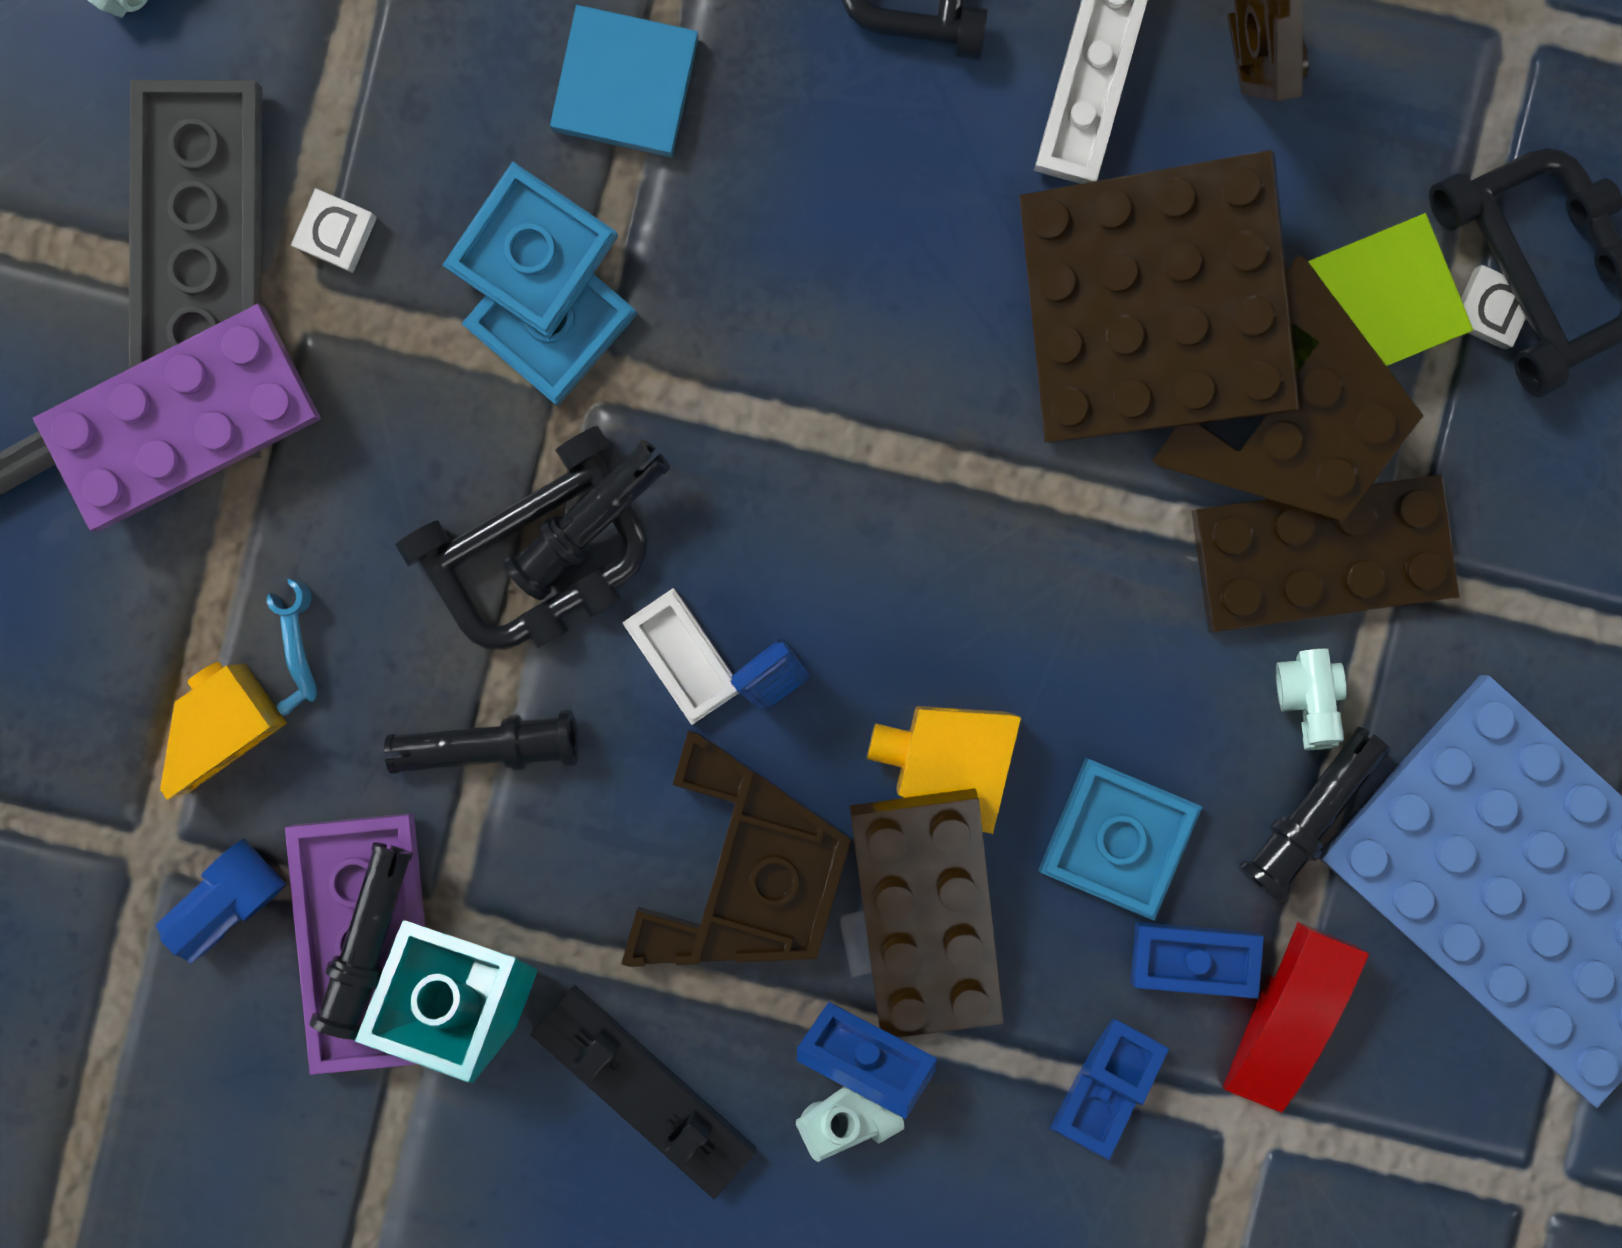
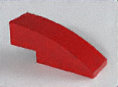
(1295, 1017)

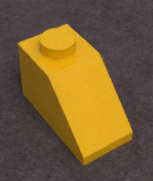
(215, 726)

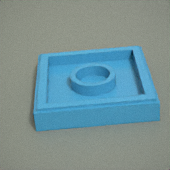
(624, 81)
(530, 250)
(573, 349)
(1120, 838)

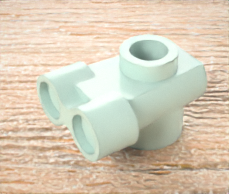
(1313, 687)
(858, 1120)

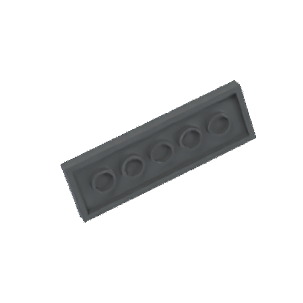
(192, 209)

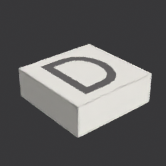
(334, 230)
(1492, 308)

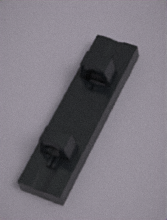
(643, 1091)

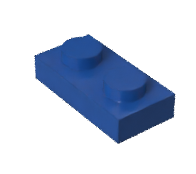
(1197, 960)
(866, 1060)

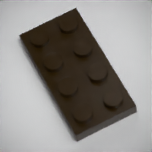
(1291, 564)
(927, 912)

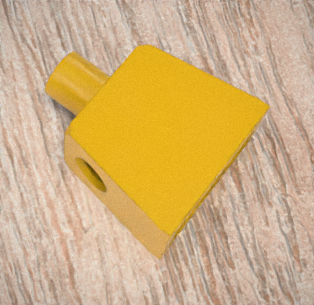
(951, 753)

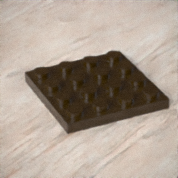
(1160, 299)

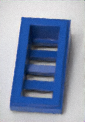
(770, 676)

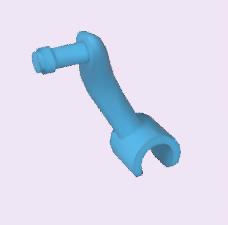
(293, 645)

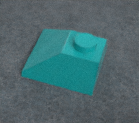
(445, 1002)

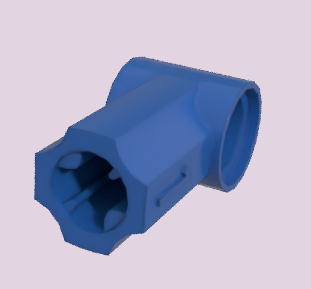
(231, 891)

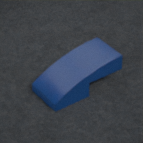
(1108, 1088)

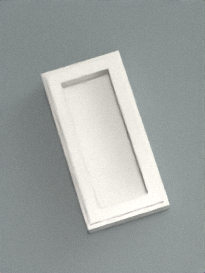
(682, 655)

